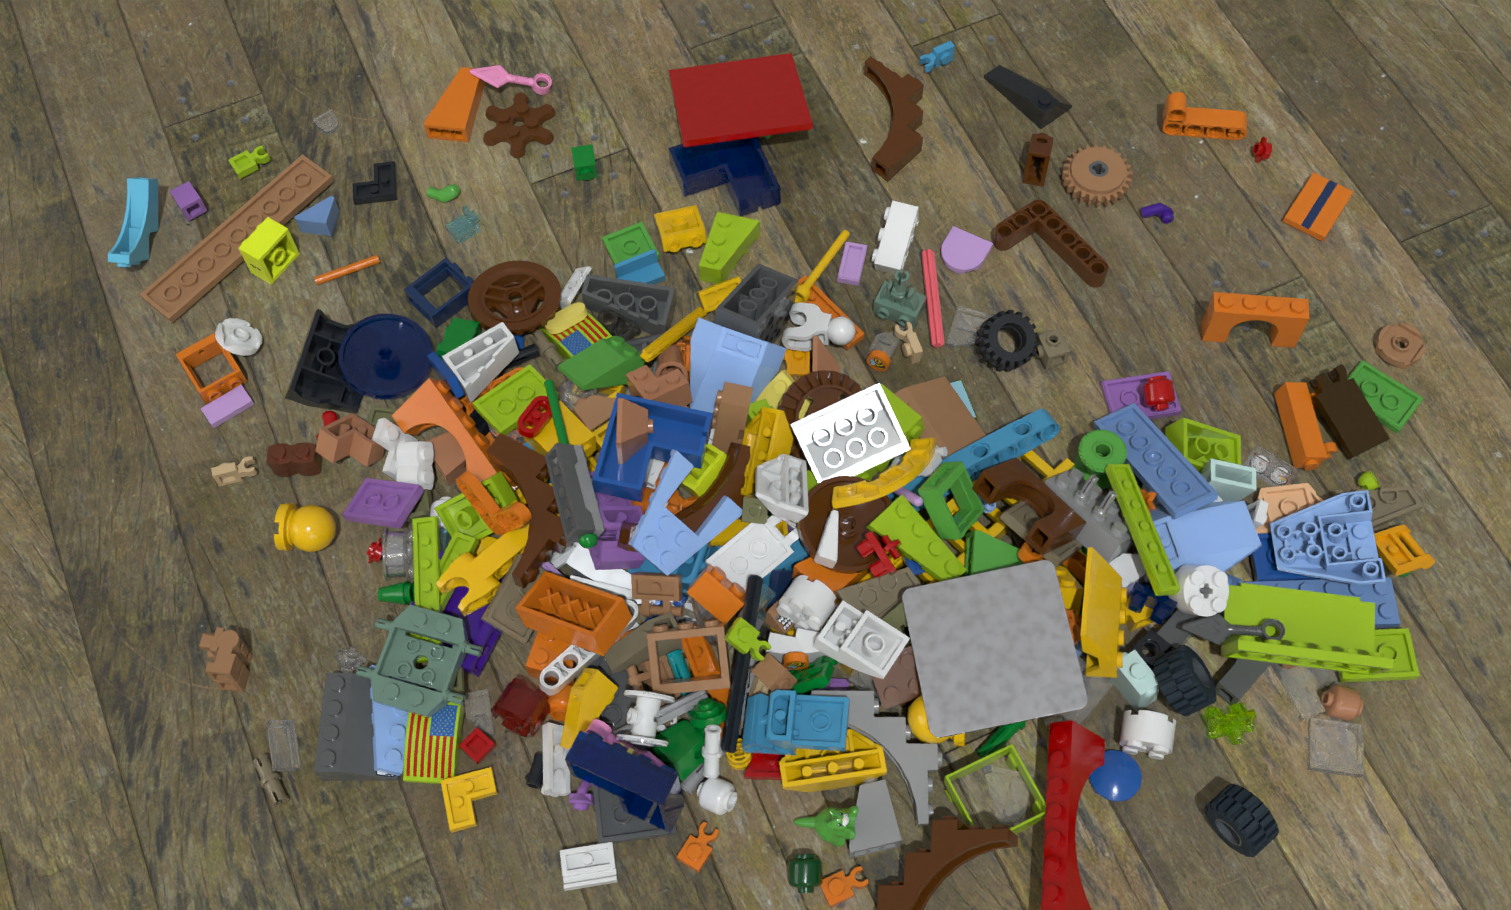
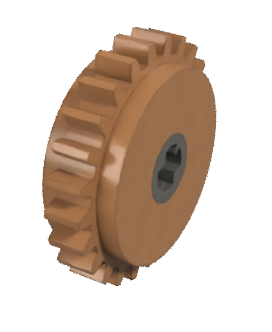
(1097, 175)

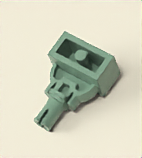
(898, 302)

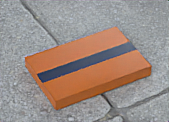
(1318, 206)

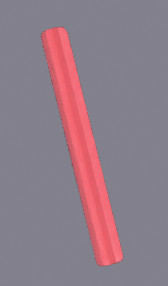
(932, 298)

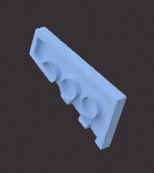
(389, 736)

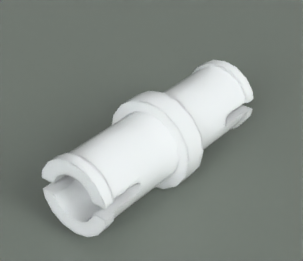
(712, 751)

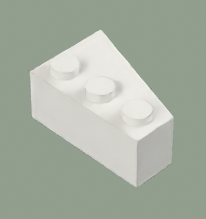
(482, 359)

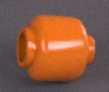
(559, 703)

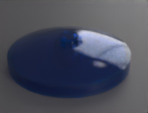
(385, 356)

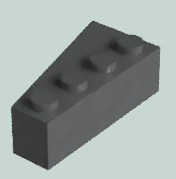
(643, 303)

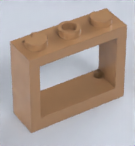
(690, 684)

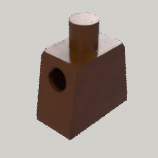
(1040, 151)

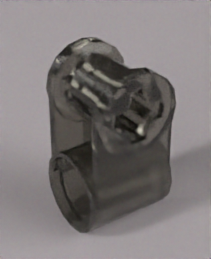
(619, 325)

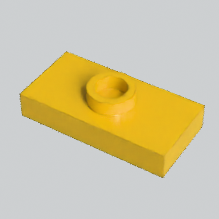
(713, 296)

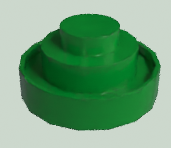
(707, 713)

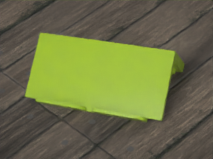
(1319, 629)

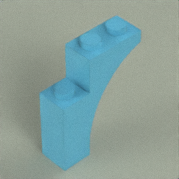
(138, 223)

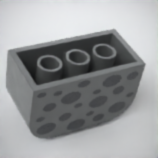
(759, 304)

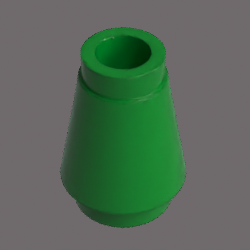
(397, 593)

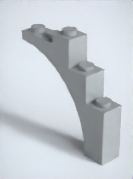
(891, 733)

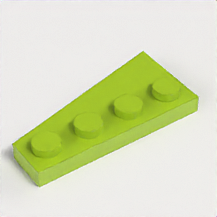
(918, 540)

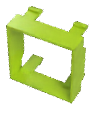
(1012, 762)

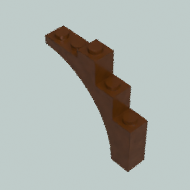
(902, 96)
(530, 473)
(727, 483)
(950, 848)

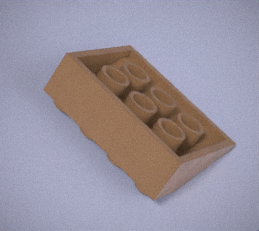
(942, 414)

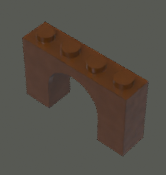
(1014, 480)

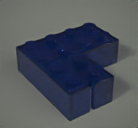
(734, 163)
(628, 777)

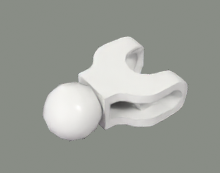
(816, 323)

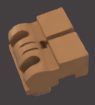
(230, 659)

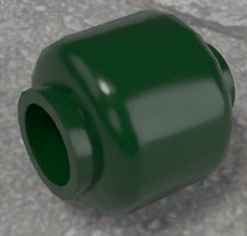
(805, 872)

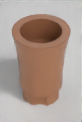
(670, 360)

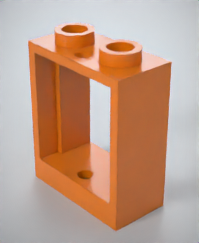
(192, 357)

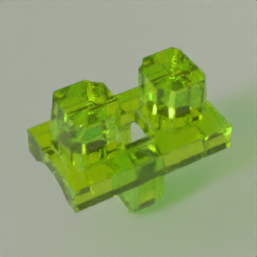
(1239, 721)

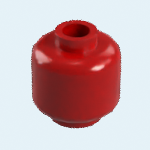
(1158, 393)

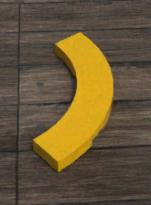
(890, 480)

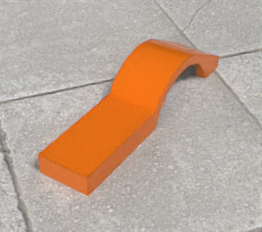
(704, 663)

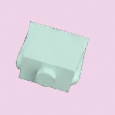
(1229, 479)
(1136, 681)

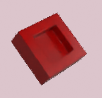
(477, 745)

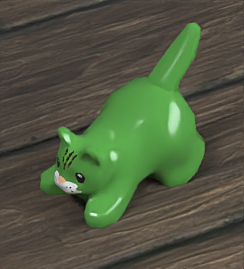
(832, 824)

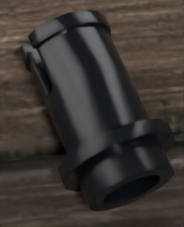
(535, 776)

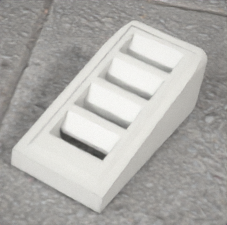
(828, 546)

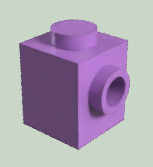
(188, 201)

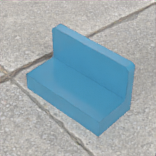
(641, 268)

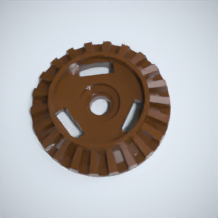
(509, 279)
(824, 390)

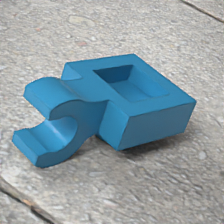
(940, 56)

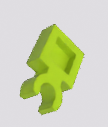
(247, 163)
(744, 638)

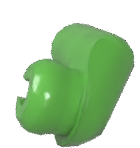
(445, 194)

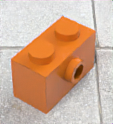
(717, 593)

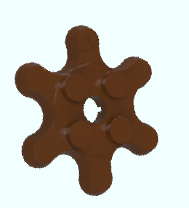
(519, 136)

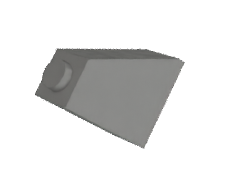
(875, 821)

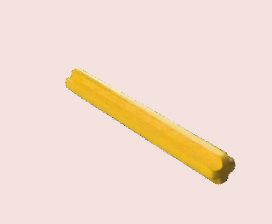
(672, 334)

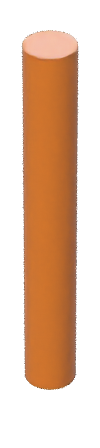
(345, 270)

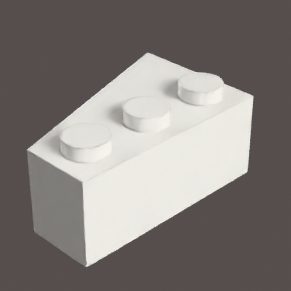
(895, 237)

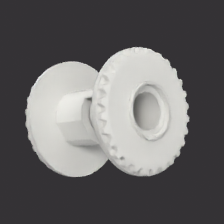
(642, 718)

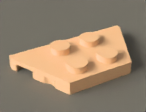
(1285, 501)

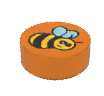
(878, 360)
(795, 660)

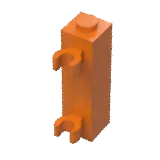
(1301, 426)

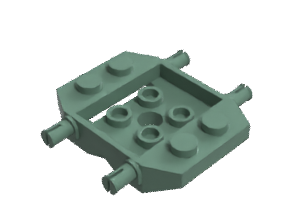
(400, 658)

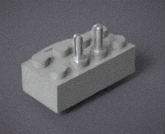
(1105, 523)

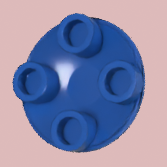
(1117, 778)

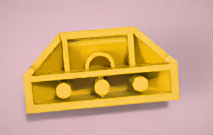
(768, 438)
(827, 769)

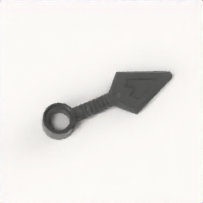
(1218, 629)

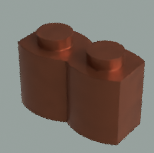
(295, 459)

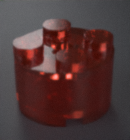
(521, 708)

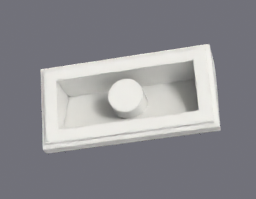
(574, 286)

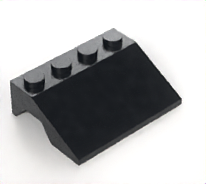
(318, 374)

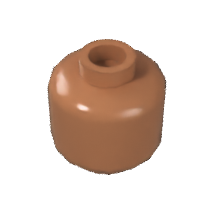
(1342, 702)

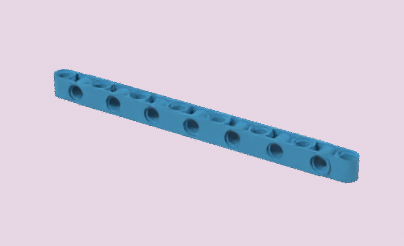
(987, 452)

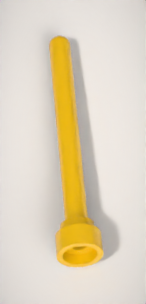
(803, 290)

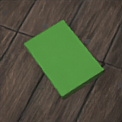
(1388, 398)

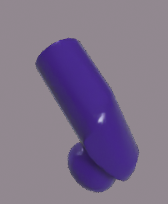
(1160, 210)

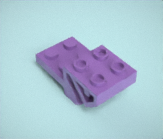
(605, 552)

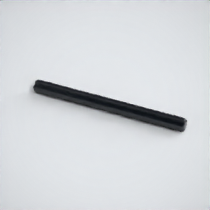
(741, 669)

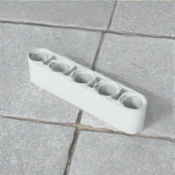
(580, 656)

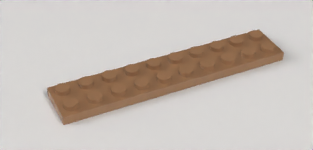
(219, 251)

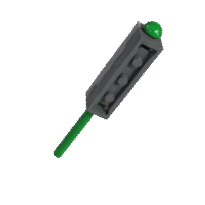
(572, 483)

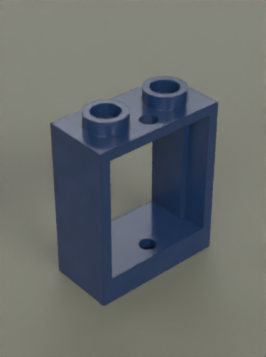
(416, 291)

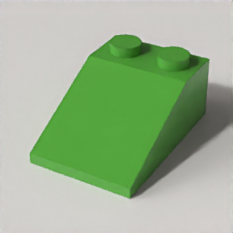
(602, 364)

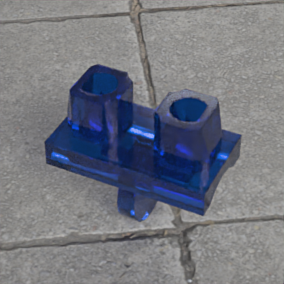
(1144, 595)

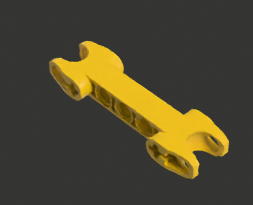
(485, 570)

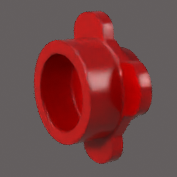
(1262, 150)
(375, 551)

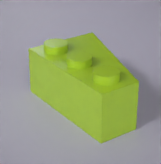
(726, 244)

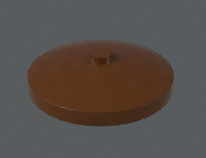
(851, 525)

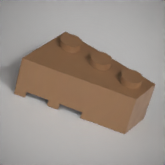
(730, 415)

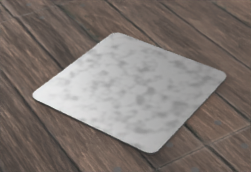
(993, 649)

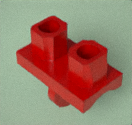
(871, 545)

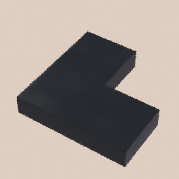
(381, 189)

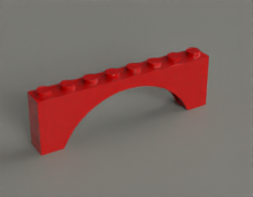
(1071, 760)

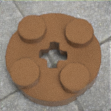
(1397, 356)

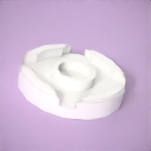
(238, 337)

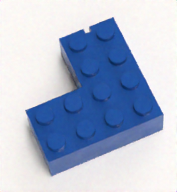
(673, 429)

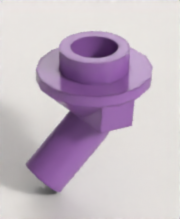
(581, 800)

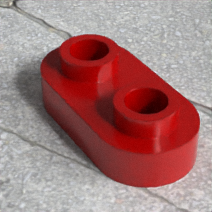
(534, 418)

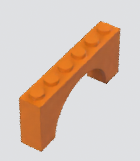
(436, 406)

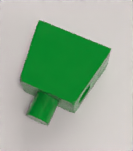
(683, 748)

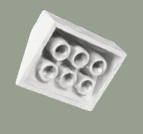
(850, 435)

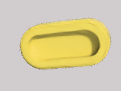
(566, 318)

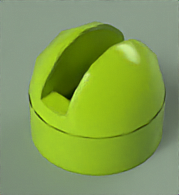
(1368, 481)

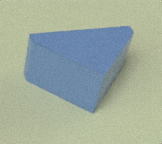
(319, 218)

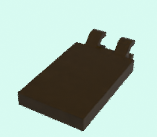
(1347, 412)

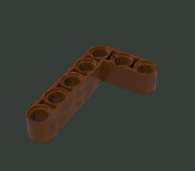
(1040, 218)

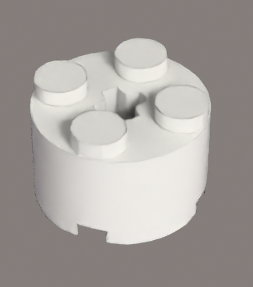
(1202, 590)
(807, 604)
(1147, 733)

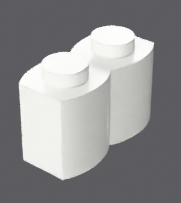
(415, 463)

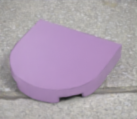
(964, 251)

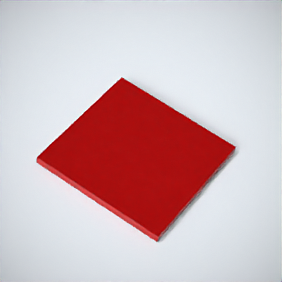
(739, 100)

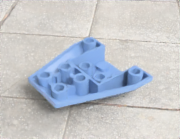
(731, 357)
(1210, 535)
(1330, 541)

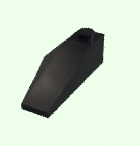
(1031, 98)

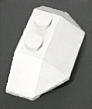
(783, 487)

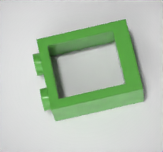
(956, 477)

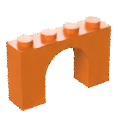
(1226, 310)

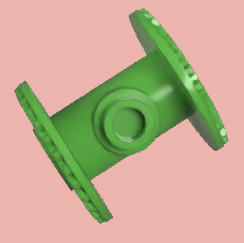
(1096, 452)

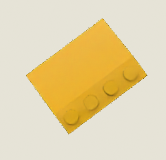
(1102, 617)

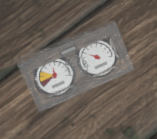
(1270, 468)

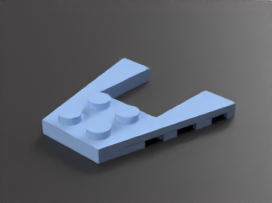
(666, 539)

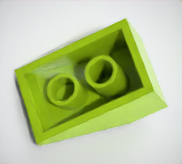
(1203, 442)

